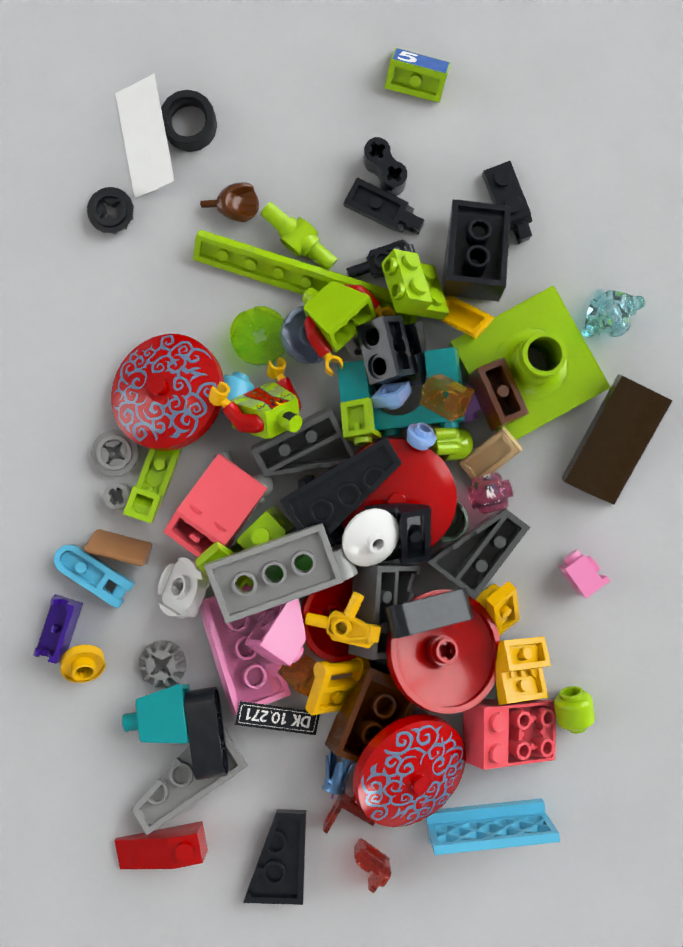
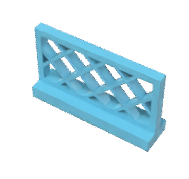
(490, 827)

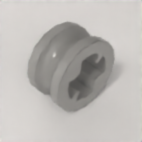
(108, 497)

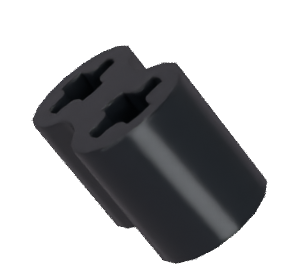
(385, 166)

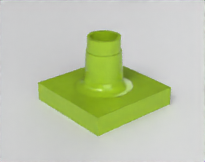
(548, 327)

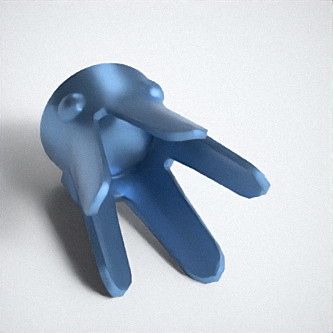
(336, 775)

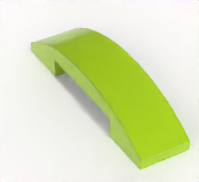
(152, 484)

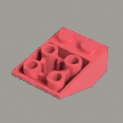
(215, 507)
(509, 733)

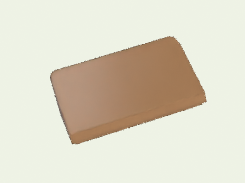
(119, 547)

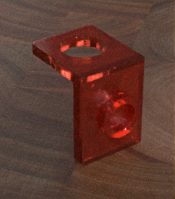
(349, 804)

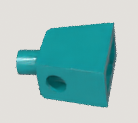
(160, 716)

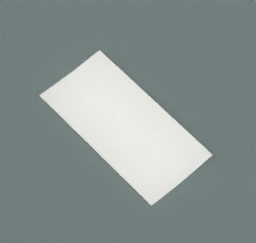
(144, 136)

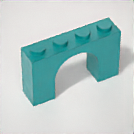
(355, 385)

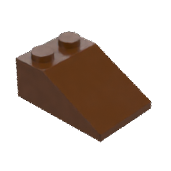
(366, 712)

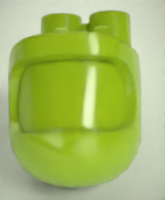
(452, 443)

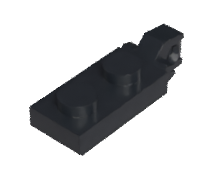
(506, 190)
(382, 207)

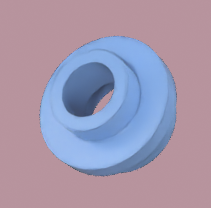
(421, 436)

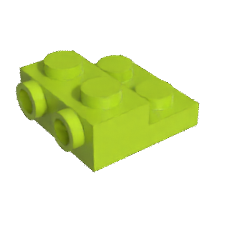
(414, 285)

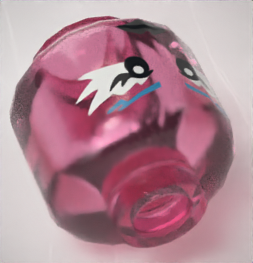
(490, 493)

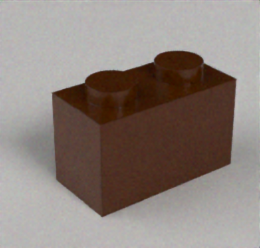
(498, 394)

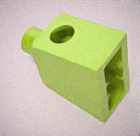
(265, 529)

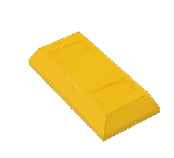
(466, 317)

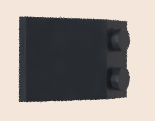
(476, 250)

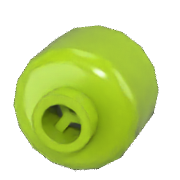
(574, 709)

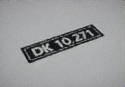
(276, 718)

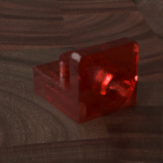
(373, 860)

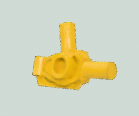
(345, 626)

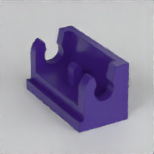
(58, 628)

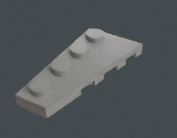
(180, 789)

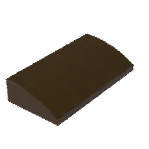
(616, 439)

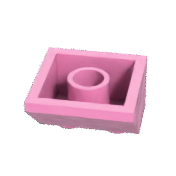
(279, 634)

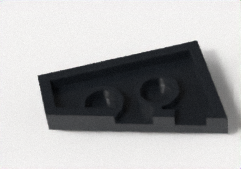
(281, 862)

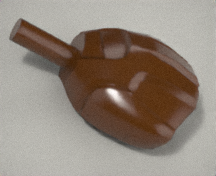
(235, 202)

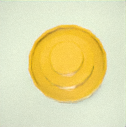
(82, 663)

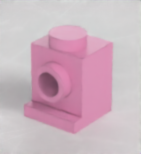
(582, 573)

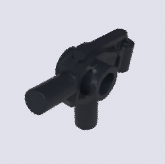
(375, 258)

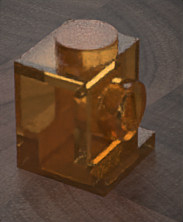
(436, 401)
(299, 674)

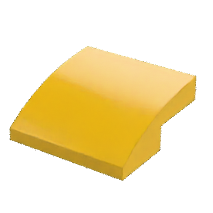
(520, 670)

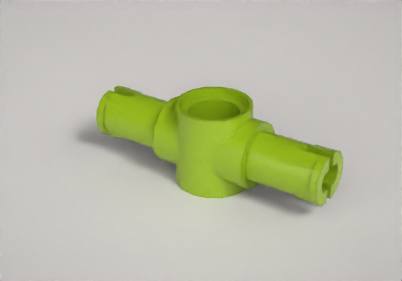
(298, 236)

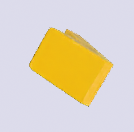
(501, 605)

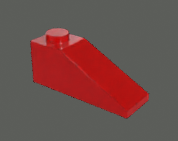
(163, 848)

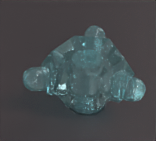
(611, 313)

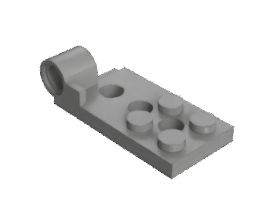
(328, 569)

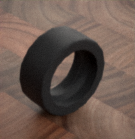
(184, 99)

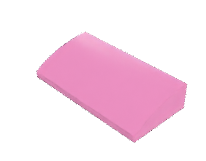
(241, 670)

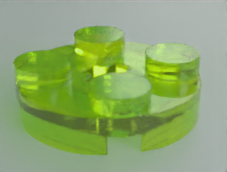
(244, 343)

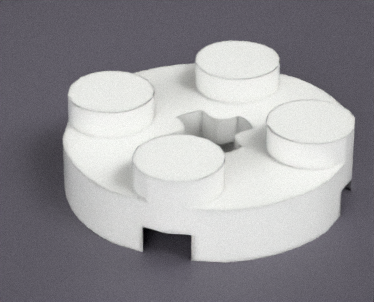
(185, 601)

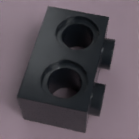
(385, 350)

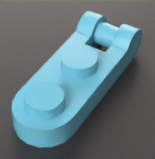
(92, 574)

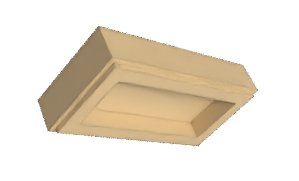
(491, 454)

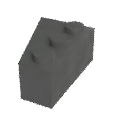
(313, 446)
(480, 551)
(382, 587)

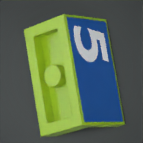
(417, 75)

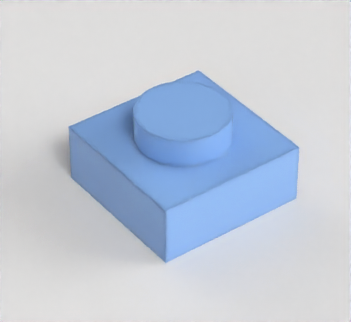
(392, 395)

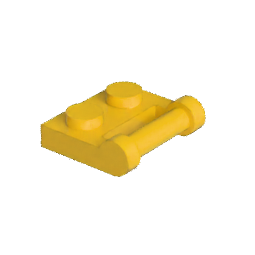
(329, 694)

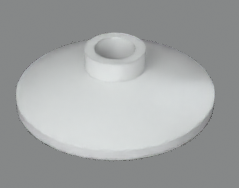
(364, 530)

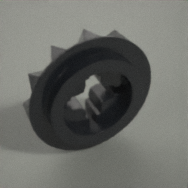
(113, 197)

